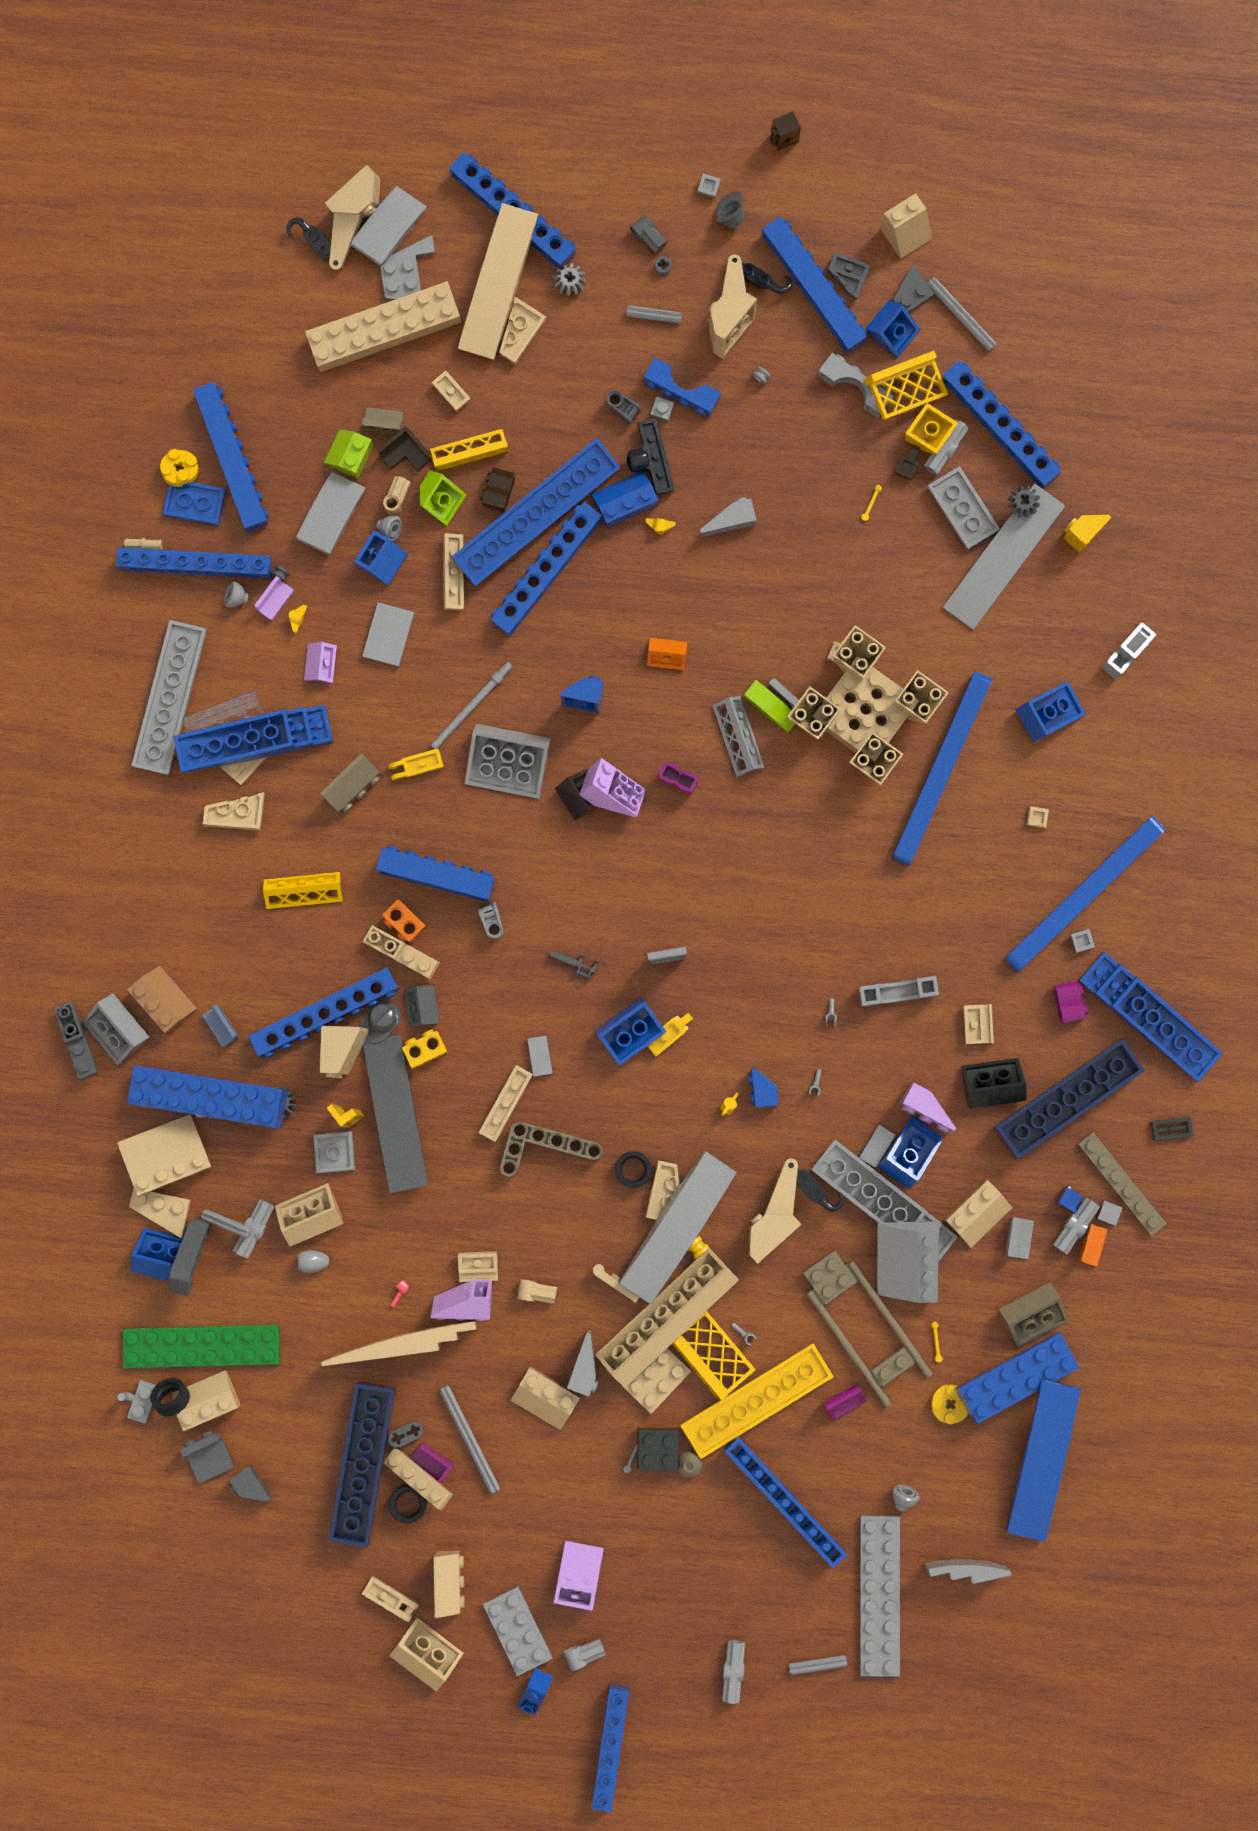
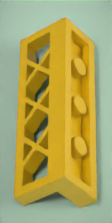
(470, 454)
(302, 886)
(345, 1119)

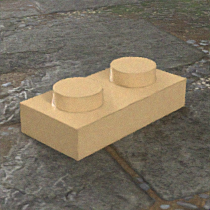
(451, 391)

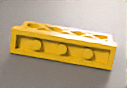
(897, 372)
(701, 1369)

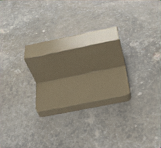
(383, 420)

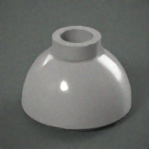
(390, 527)
(235, 595)
(904, 1497)

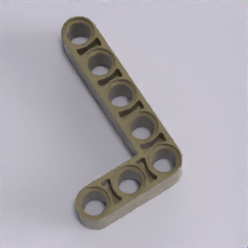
(546, 1141)

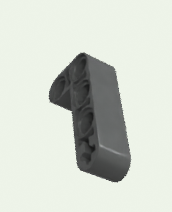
(188, 1256)

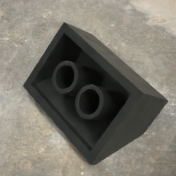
(994, 1083)

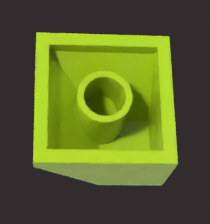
(440, 496)

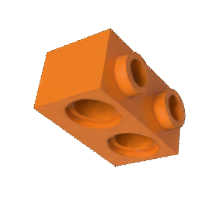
(407, 918)

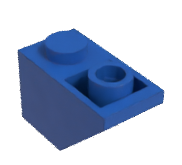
(764, 1090)
(535, 1691)

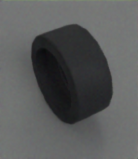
(618, 1169)
(177, 1404)
(405, 1518)

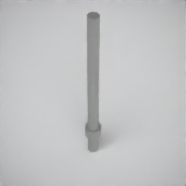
(496, 679)

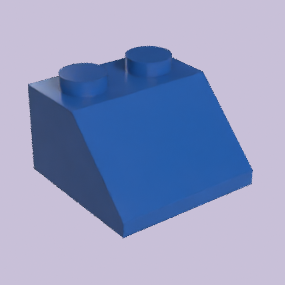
(893, 328)

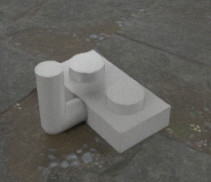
(141, 1402)

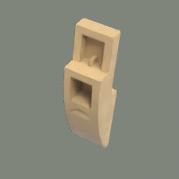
(401, 952)

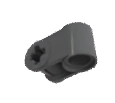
(623, 407)

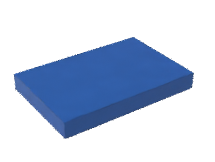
(195, 503)

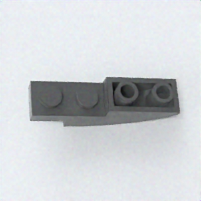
(76, 1040)

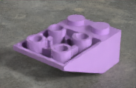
(611, 789)
(924, 1103)
(464, 1302)
(578, 1575)

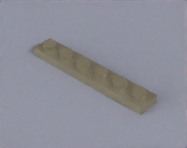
(1121, 1184)

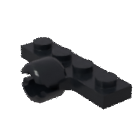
(651, 457)

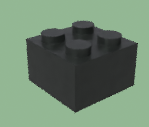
(657, 1448)

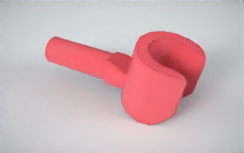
(402, 1287)

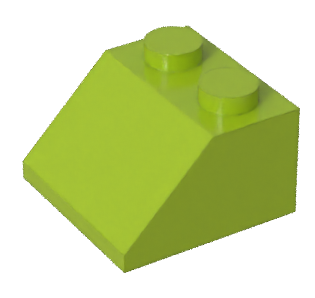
(349, 452)

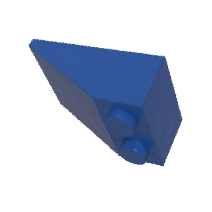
(1050, 711)
(910, 1152)

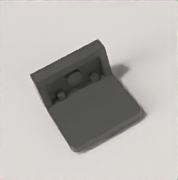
(207, 1456)

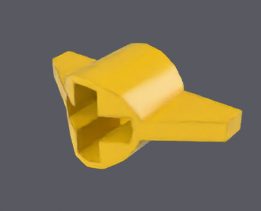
(660, 526)
(296, 617)
(729, 1105)

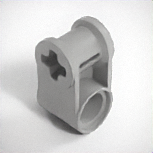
(490, 917)

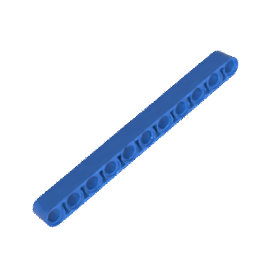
(941, 768)
(1084, 893)

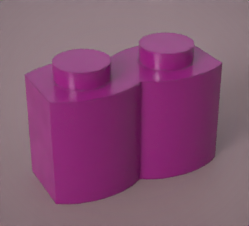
(682, 780)
(1070, 1002)

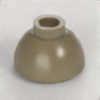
(689, 1464)

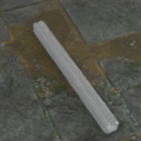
(469, 1440)

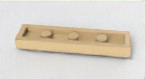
(452, 575)
(505, 1103)
(418, 1478)

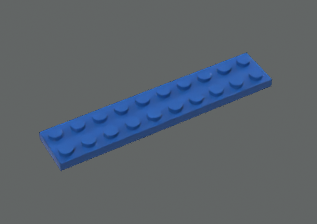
(535, 512)

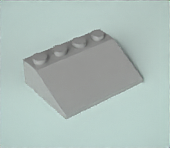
(507, 761)
(908, 1261)

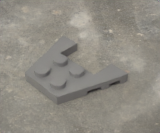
(401, 271)

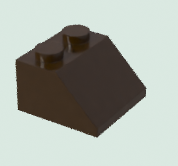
(569, 794)

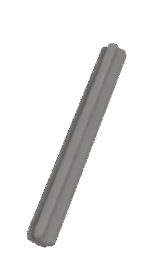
(961, 314)

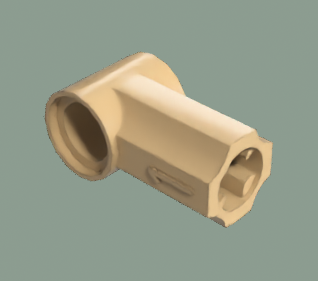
(396, 494)
(531, 1291)

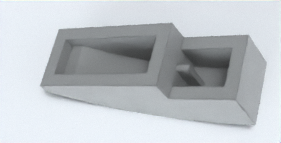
(1128, 651)

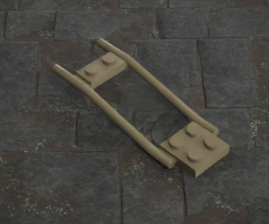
(831, 1278)

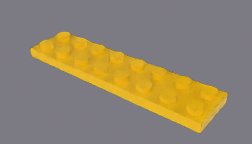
(756, 1400)

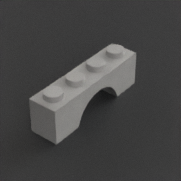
(837, 371)
(898, 991)

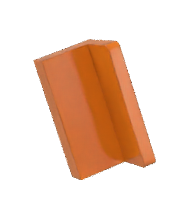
(667, 654)
(1092, 1245)

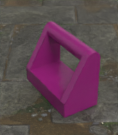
(844, 1401)

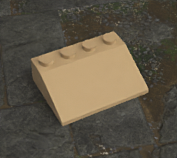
(164, 1155)

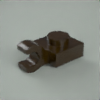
(908, 465)

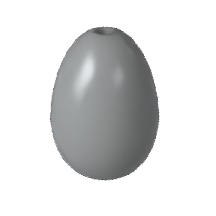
(312, 1261)

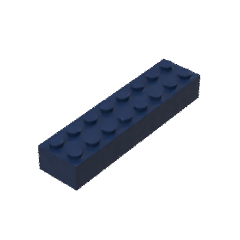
(1068, 1098)
(362, 1464)

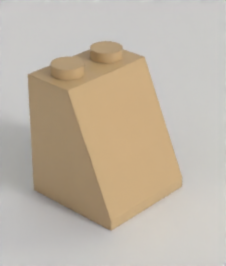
(907, 226)
(340, 1049)

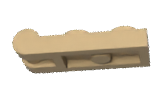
(613, 1281)
(390, 1598)

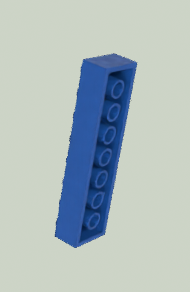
(207, 1096)

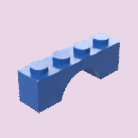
(701, 399)

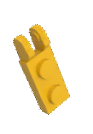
(418, 764)

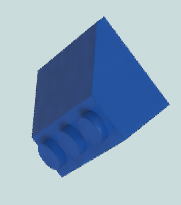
(625, 499)
(584, 694)
(630, 1031)
(155, 1254)

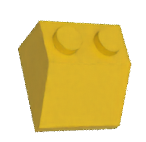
(930, 430)
(1084, 530)

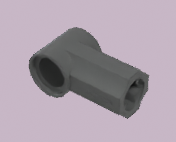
(645, 230)

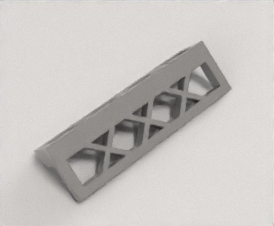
(741, 733)

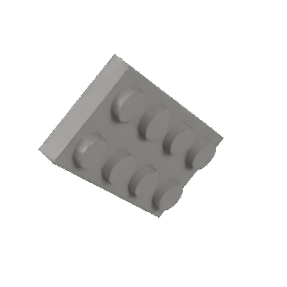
(963, 508)
(517, 1630)

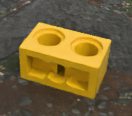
(426, 1054)

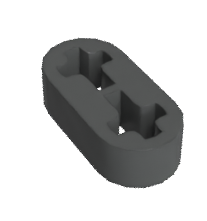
(408, 1438)

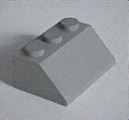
(115, 1029)

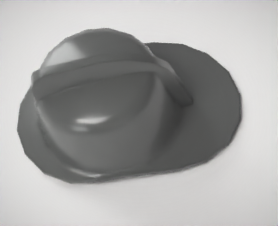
(731, 210)
(381, 1021)

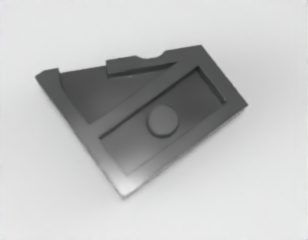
(849, 273)
(913, 290)

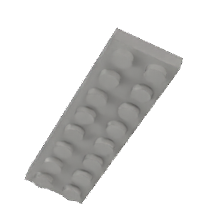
(169, 697)
(880, 1595)

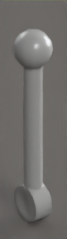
(627, 1468)

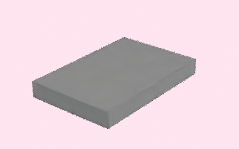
(388, 634)
(666, 955)

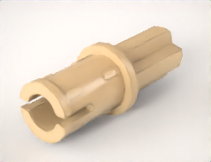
(143, 544)

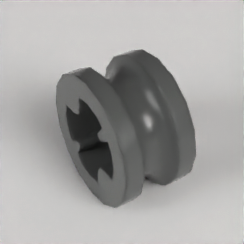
(667, 261)
(280, 572)

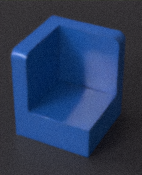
(1069, 1199)

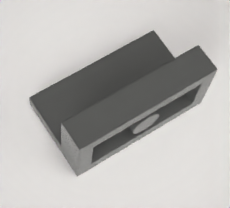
(421, 1006)

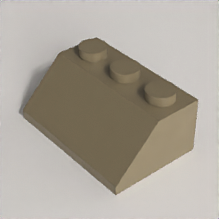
(351, 784)
(1034, 1314)

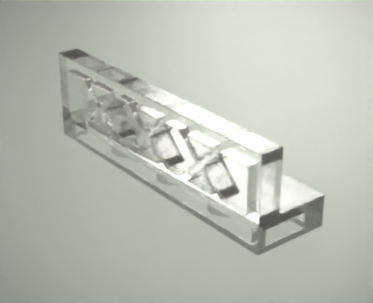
(223, 712)

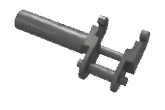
(573, 962)

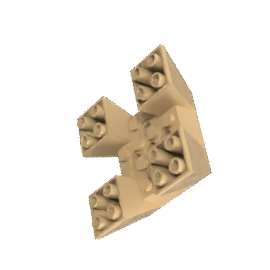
(833, 714)

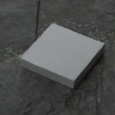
(334, 1152)

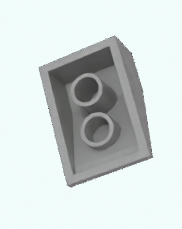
(584, 1373)

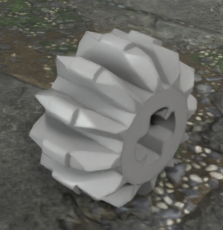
(562, 279)

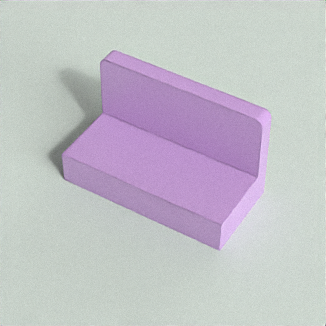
(274, 598)
(320, 662)

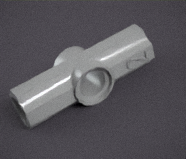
(936, 462)
(257, 1223)
(1076, 1225)
(733, 1671)

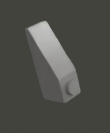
(735, 516)

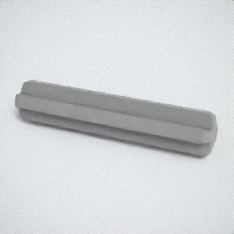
(654, 314)
(226, 1223)
(817, 1665)

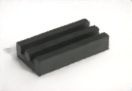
(1155, 1130)

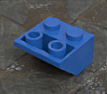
(380, 558)

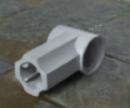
(580, 1655)

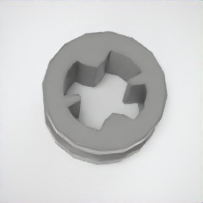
(761, 375)

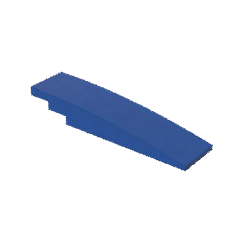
(253, 738)
(1150, 1016)
(1043, 1460)

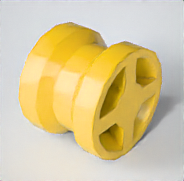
(698, 1247)

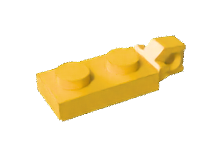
(674, 1029)

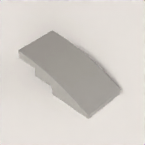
(388, 225)
(330, 513)
(975, 1570)

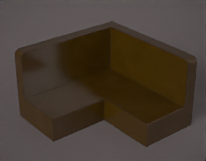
(404, 446)

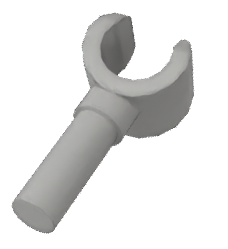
(831, 1016)
(816, 1082)
(743, 1333)

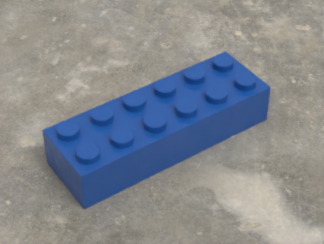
(436, 875)
(1016, 1377)

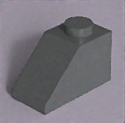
(249, 1485)

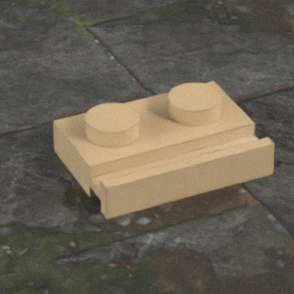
(242, 771)
(978, 1024)
(478, 1266)

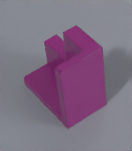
(432, 1461)

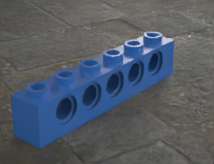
(610, 1748)

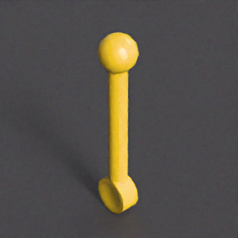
(865, 516)
(938, 1358)

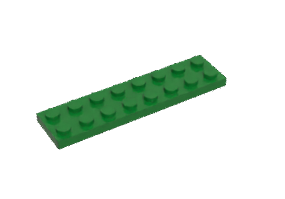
(201, 1346)

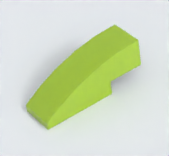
(769, 705)

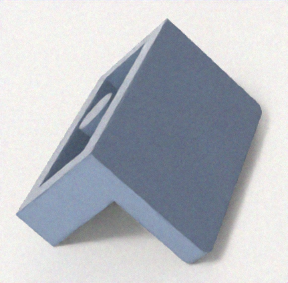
(220, 1026)

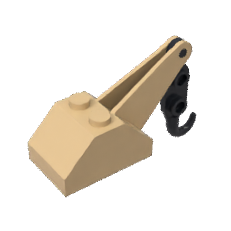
(350, 205)
(736, 308)
(778, 1220)

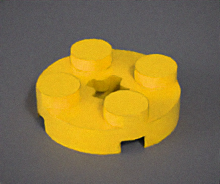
(176, 458)
(939, 1405)

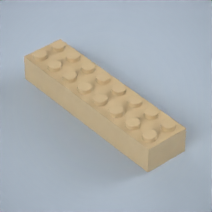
(383, 326)
(666, 1317)

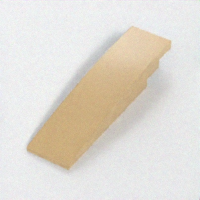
(498, 281)
(405, 1344)

